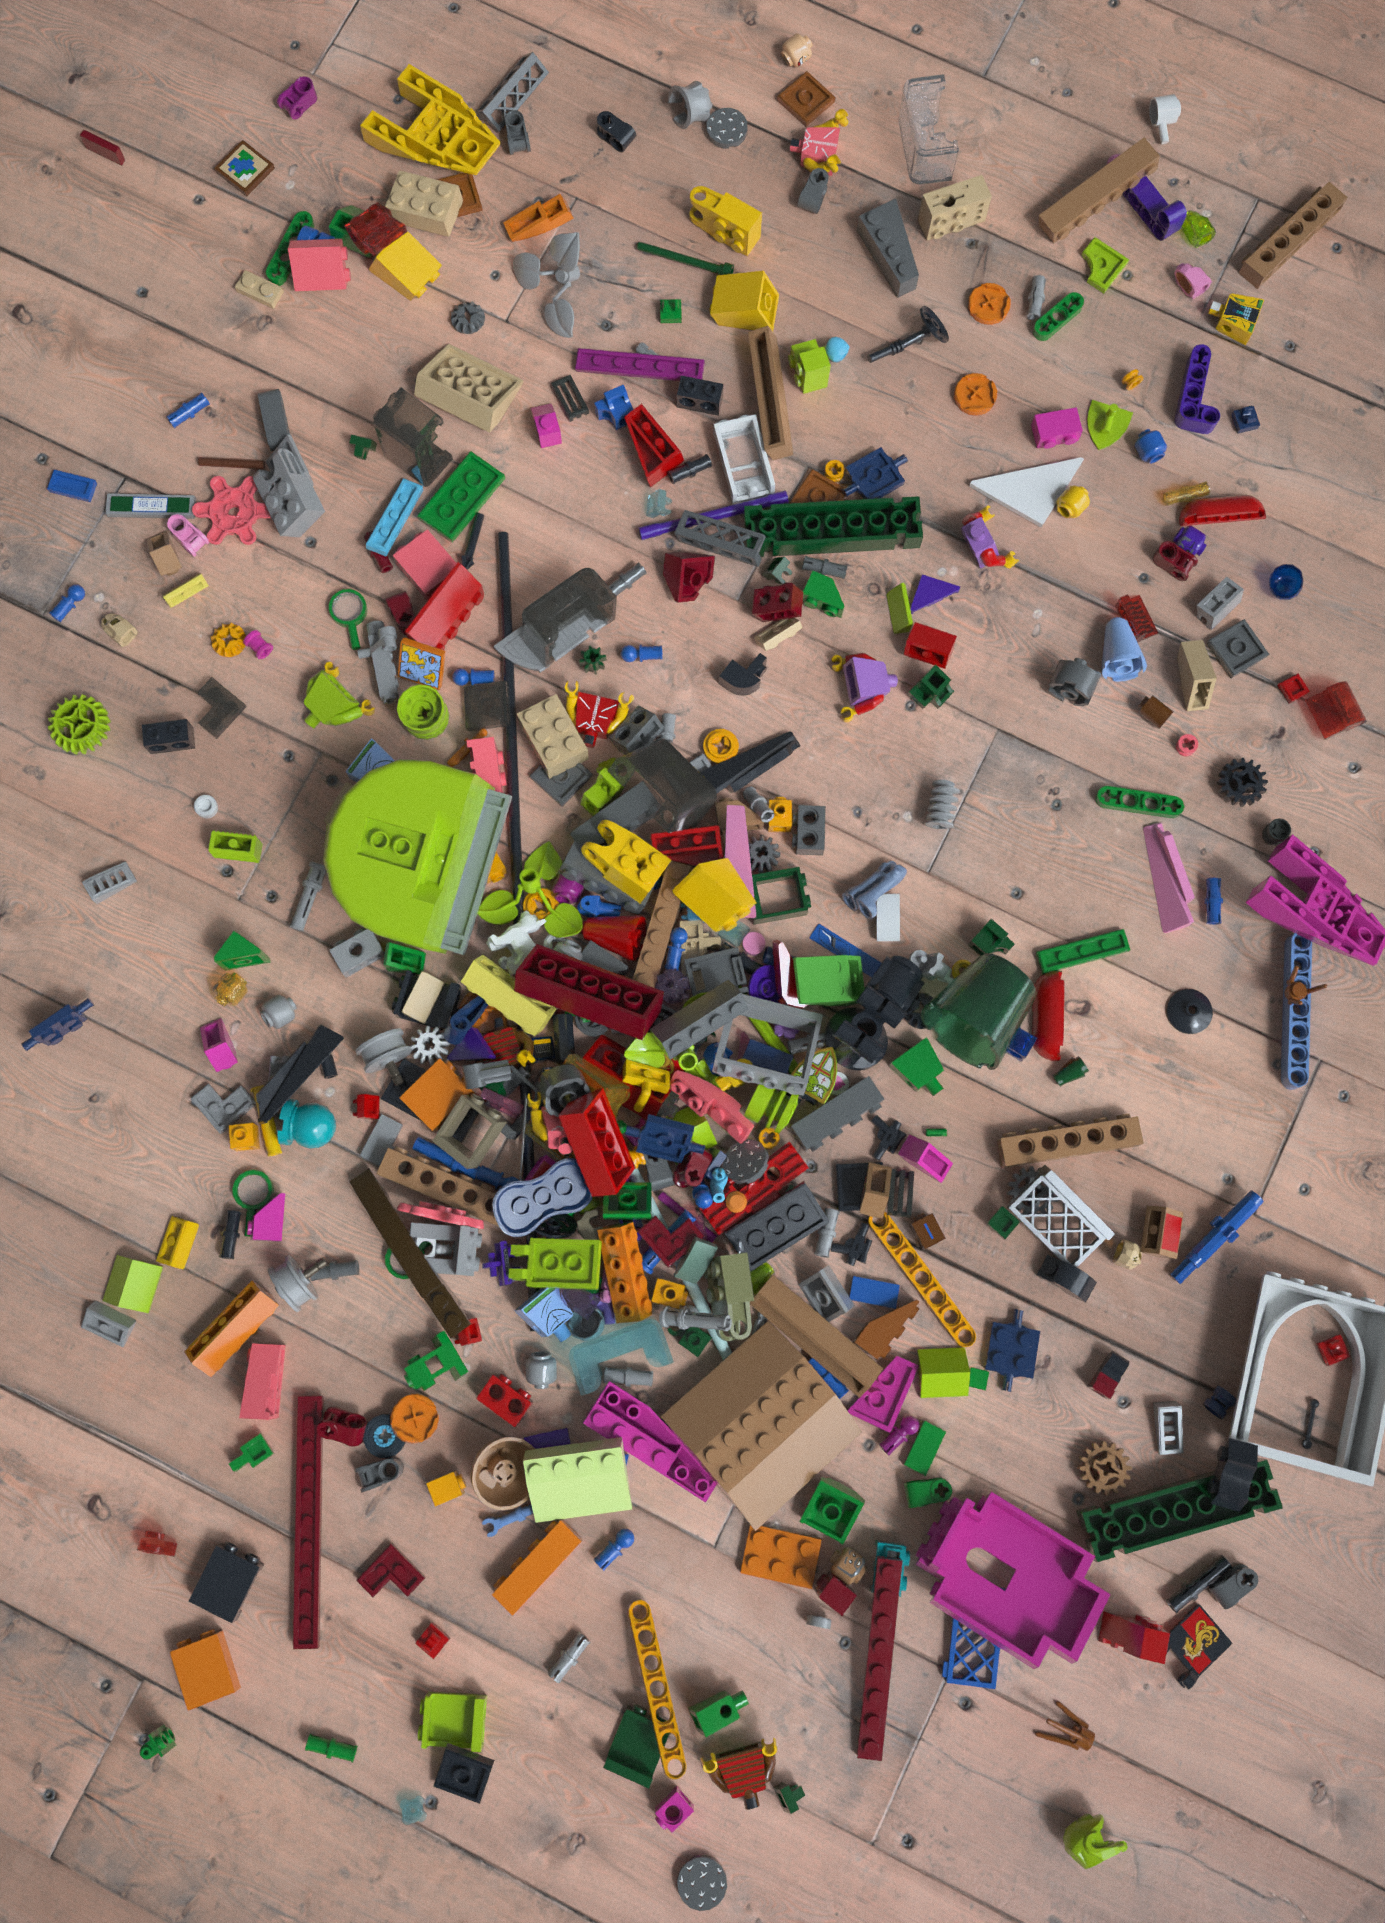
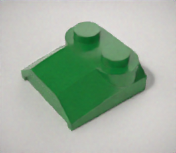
(833, 1509)

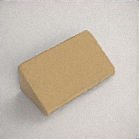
(423, 997)

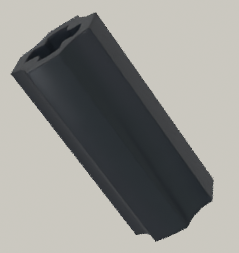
(563, 1036)

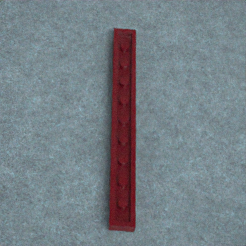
(308, 1524)

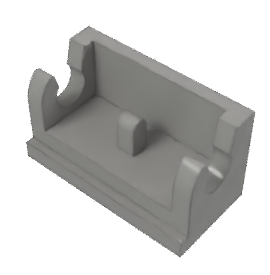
(1219, 602)

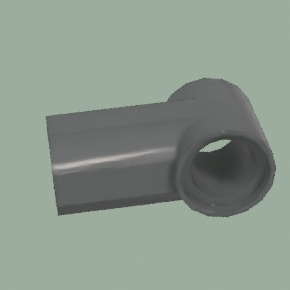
(480, 1074)

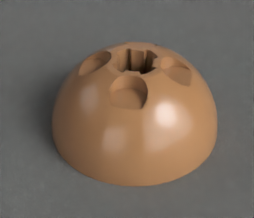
(501, 1486)

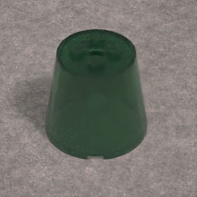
(981, 1010)

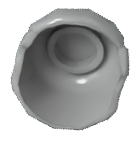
(587, 1329)

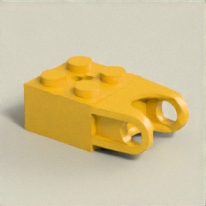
(727, 219)
(626, 860)

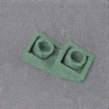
(696, 1260)

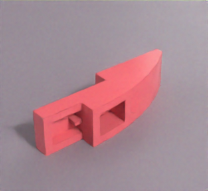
(709, 1099)

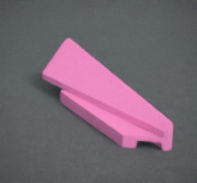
(738, 848)
(1169, 879)

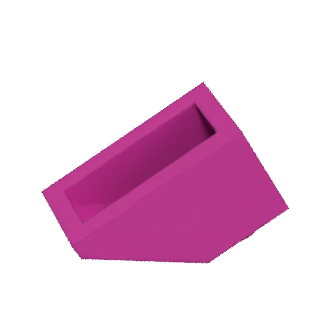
(546, 425)
(218, 1045)
(925, 1158)
(268, 1222)

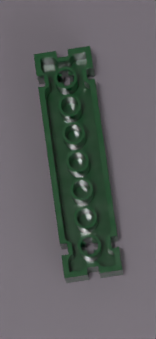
(836, 526)
(1169, 1514)

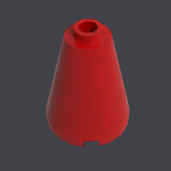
(617, 934)

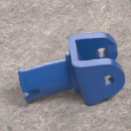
(593, 907)

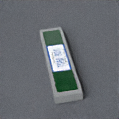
(149, 505)

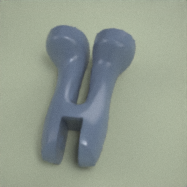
(867, 892)

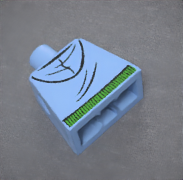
(369, 758)
(546, 1313)

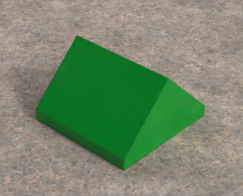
(239, 953)
(630, 1203)

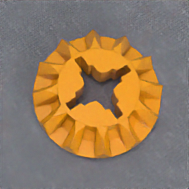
(234, 647)
(714, 738)
(530, 905)

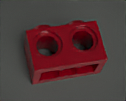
(777, 602)
(834, 1593)

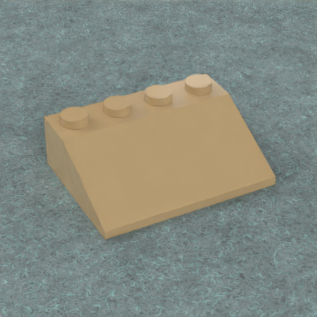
(467, 387)

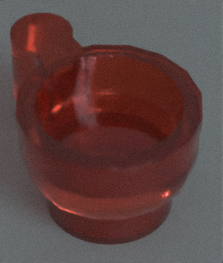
(154, 1543)

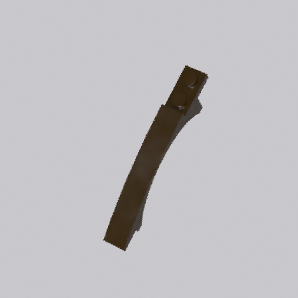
(408, 1254)

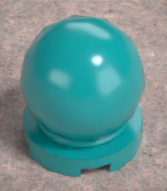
(308, 1124)

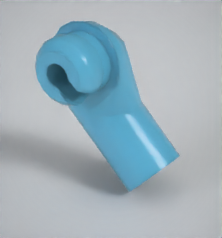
(717, 1184)

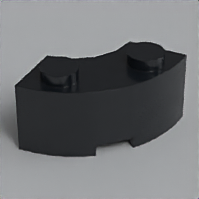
(1233, 1474)

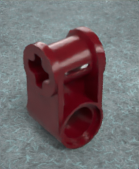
(1175, 561)
(401, 610)
(692, 1169)
(344, 1427)

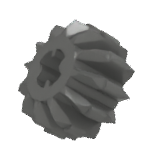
(770, 854)

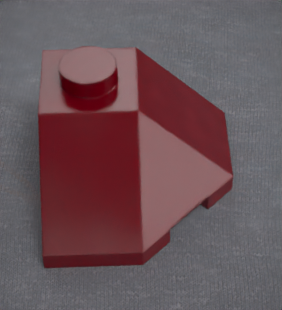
(687, 573)

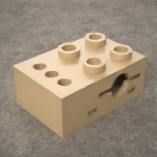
(954, 207)

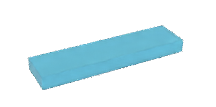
(394, 517)

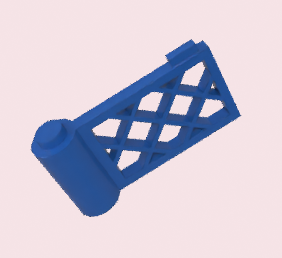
(947, 1669)

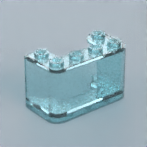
(587, 1355)

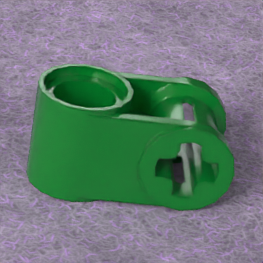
(922, 1493)

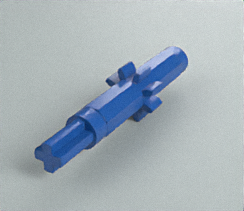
(1223, 1230)

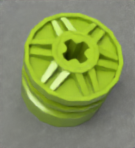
(419, 700)
(772, 1104)

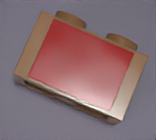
(1162, 1232)

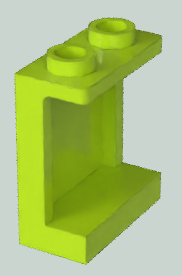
(453, 1720)

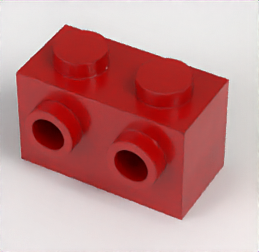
(930, 644)

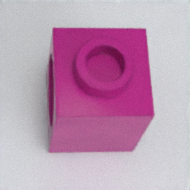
(678, 1799)

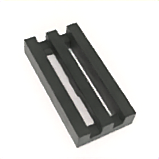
(577, 413)
(902, 1175)

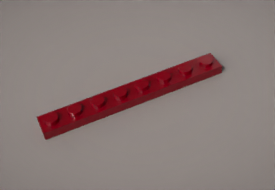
(879, 1658)

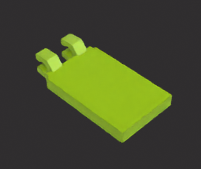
(559, 1263)

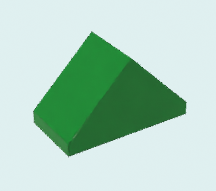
(401, 959)

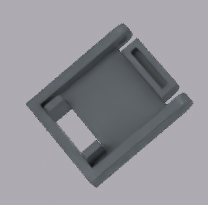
(716, 969)

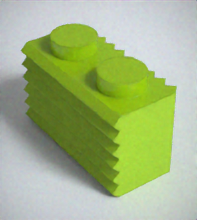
(235, 846)

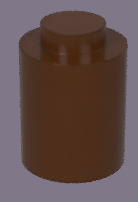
(1154, 711)

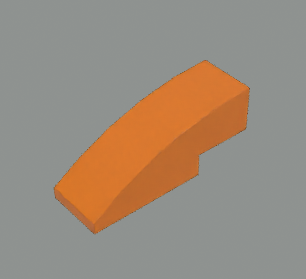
(538, 219)

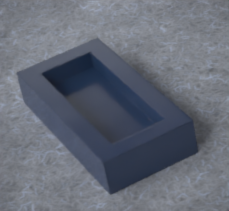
(767, 1057)

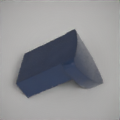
(718, 1158)

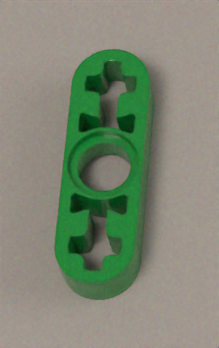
(1060, 307)

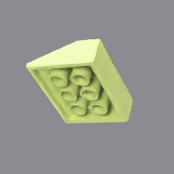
(577, 1479)

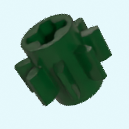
(592, 666)

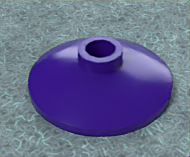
(764, 977)

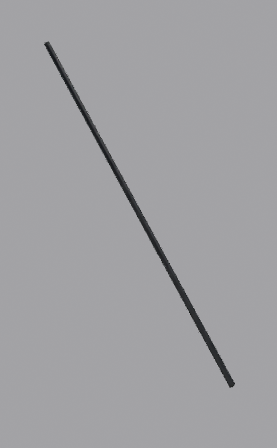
(514, 808)

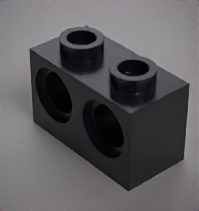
(700, 395)
(168, 736)

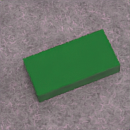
(924, 1448)

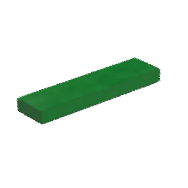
(1083, 951)

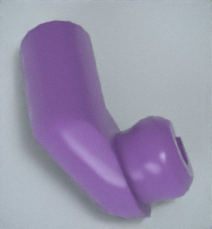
(607, 1309)

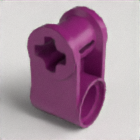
(298, 97)

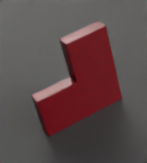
(669, 1245)
(391, 1566)

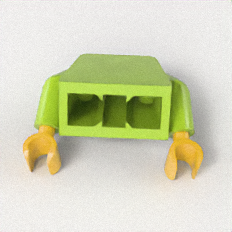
(331, 701)

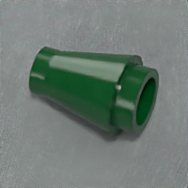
(1071, 1071)

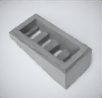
(113, 888)
(1176, 1417)

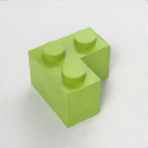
(810, 366)

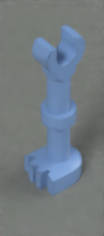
(519, 1514)

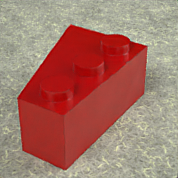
(653, 445)
(690, 845)
(1137, 1635)

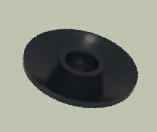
(1180, 1016)

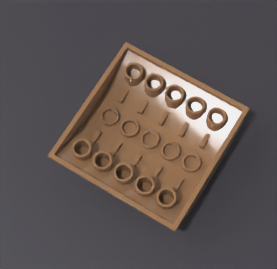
(762, 1424)

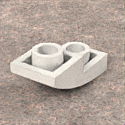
(888, 917)

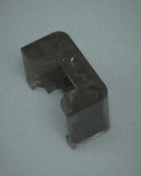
(407, 437)
(577, 596)

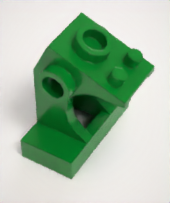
(419, 1375)

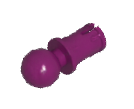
(908, 1426)

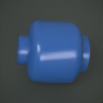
(1150, 446)

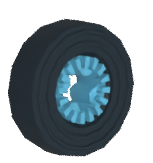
(376, 1445)

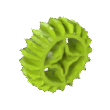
(78, 708)

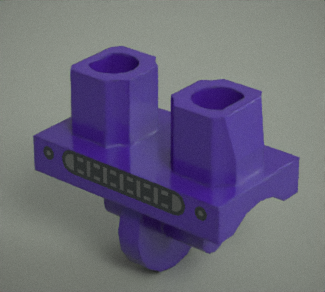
(502, 1255)

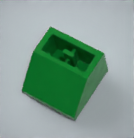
(338, 229)

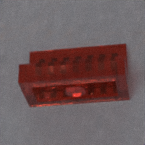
(1137, 616)

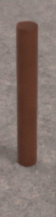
(231, 463)

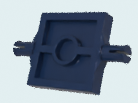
(874, 475)
(57, 1025)
(665, 1138)
(1012, 1350)

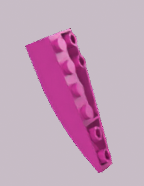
(647, 1439)

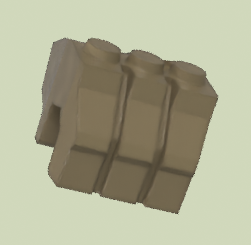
(584, 1227)

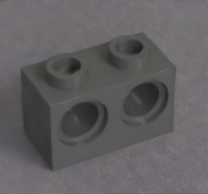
(636, 730)
(813, 830)

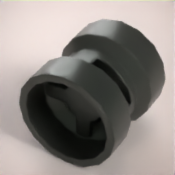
(1278, 827)

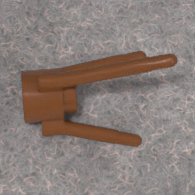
(1297, 991)
(1079, 1735)

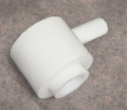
(1164, 111)

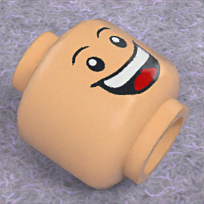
(796, 50)

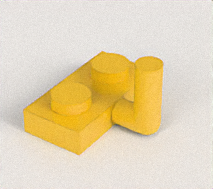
(646, 1077)

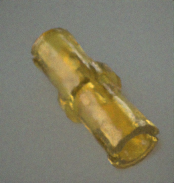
(1186, 493)

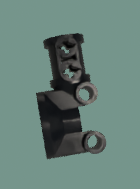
(884, 1000)

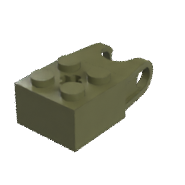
(731, 1292)

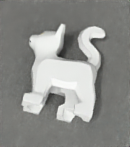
(518, 941)

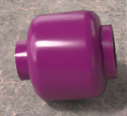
(566, 890)

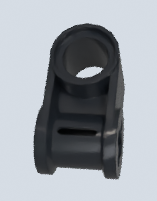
(615, 131)

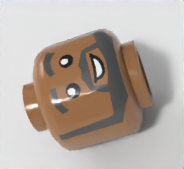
(847, 1565)

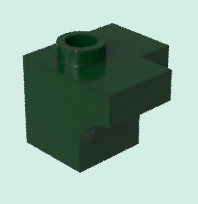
(932, 688)
(991, 939)

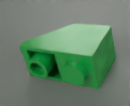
(823, 594)

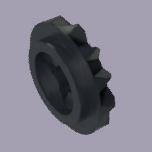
(914, 1019)

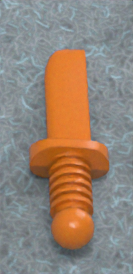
(463, 751)

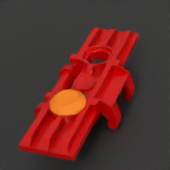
(755, 1194)

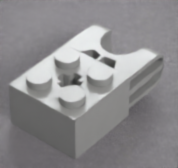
(288, 495)

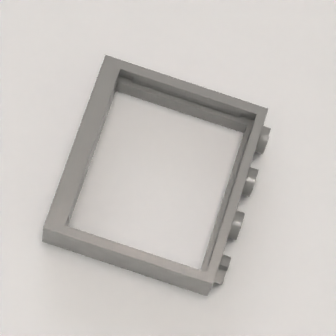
(779, 1015)

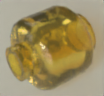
(230, 989)

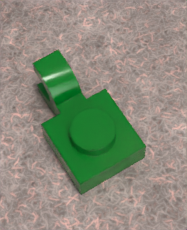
(254, 1452)

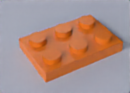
(781, 1556)

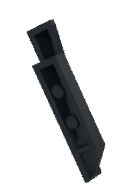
(750, 764)
(295, 1071)

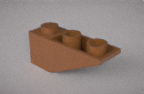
(878, 1333)

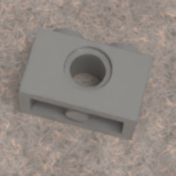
(370, 952)

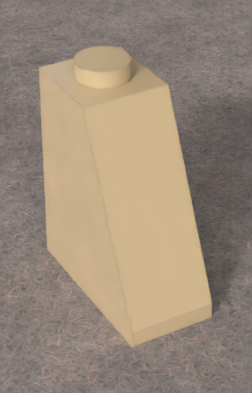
(1196, 675)

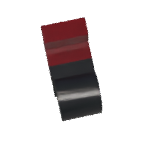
(1109, 1375)

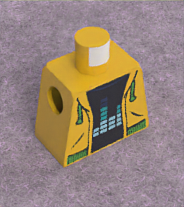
(1237, 316)

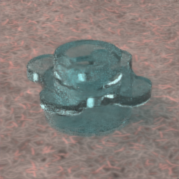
(410, 1817)

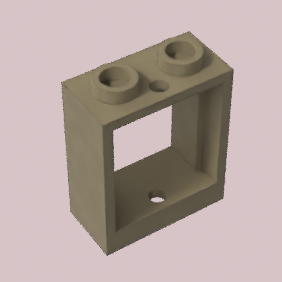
(453, 1147)

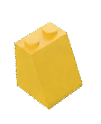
(406, 266)
(744, 301)
(716, 894)

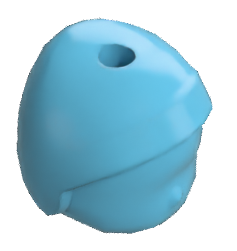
(836, 349)

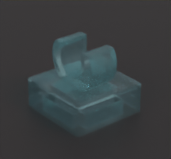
(657, 503)

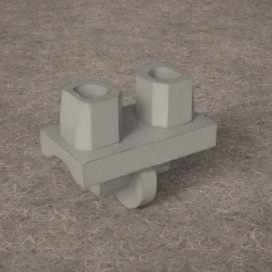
(930, 964)

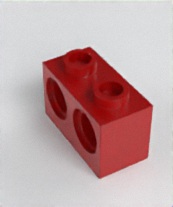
(502, 1405)

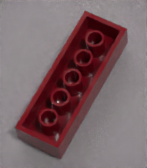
(588, 991)

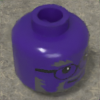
(1190, 540)

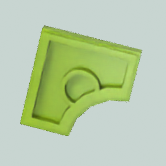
(1104, 264)

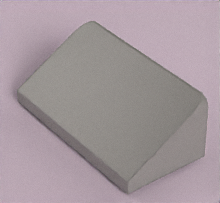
(108, 1323)

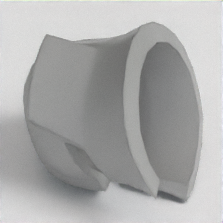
(696, 102)

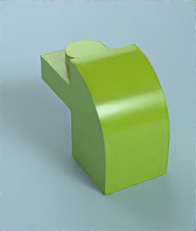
(602, 793)

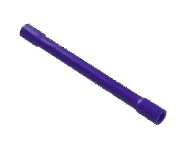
(658, 529)

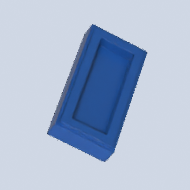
(72, 486)
(874, 1292)

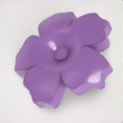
(788, 1032)

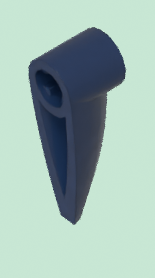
(464, 1020)

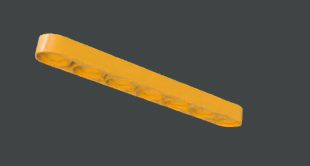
(931, 1285)
(664, 1699)

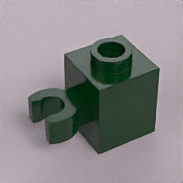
(692, 1339)

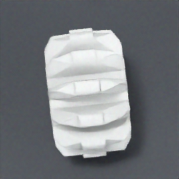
(421, 1050)

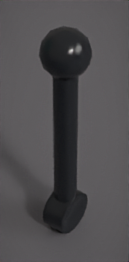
(1306, 1443)

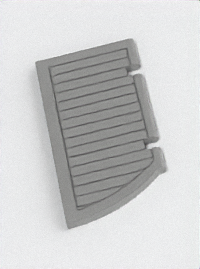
(518, 653)

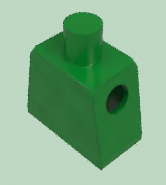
(919, 1067)
(707, 1712)

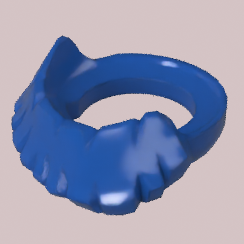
(709, 1055)

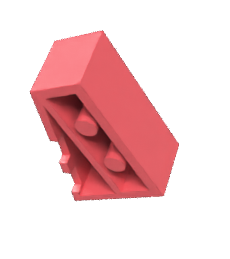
(487, 761)
(263, 1382)

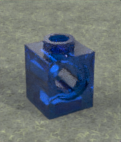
(1021, 1045)

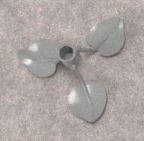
(565, 251)

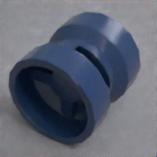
(1219, 1402)

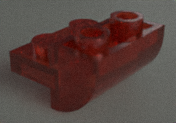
(375, 229)
(1335, 710)

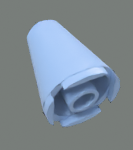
(1121, 652)

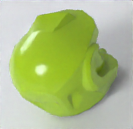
(1085, 1842)

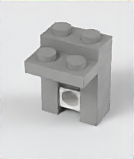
(464, 1247)

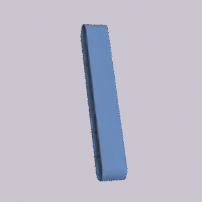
(1290, 1019)

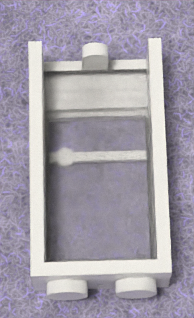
(744, 458)

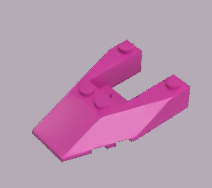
(1329, 912)

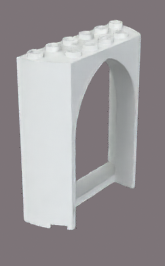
(1365, 1408)

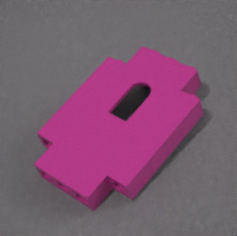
(1047, 1596)

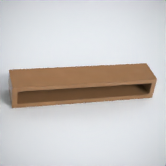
(1099, 190)
(770, 393)
(660, 926)
(816, 1336)

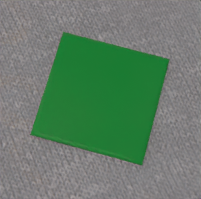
(978, 1378)

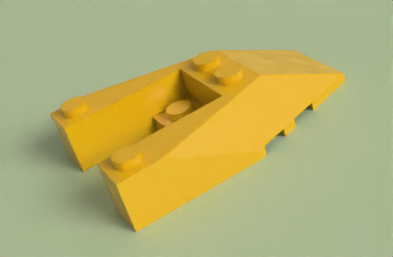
(443, 133)

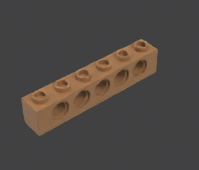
(1293, 235)
(1129, 1137)
(390, 1170)

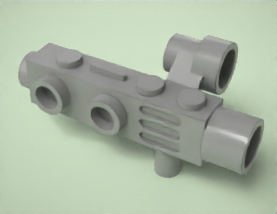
(382, 643)

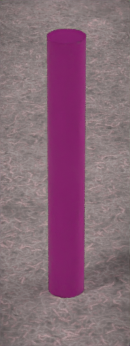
(678, 1209)

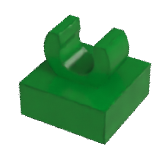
(670, 311)

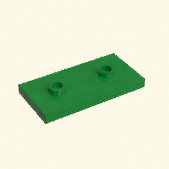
(461, 496)

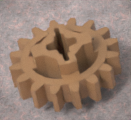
(1107, 1459)

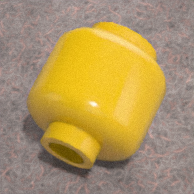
(1073, 501)

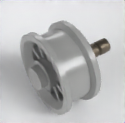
(383, 1052)
(293, 1282)

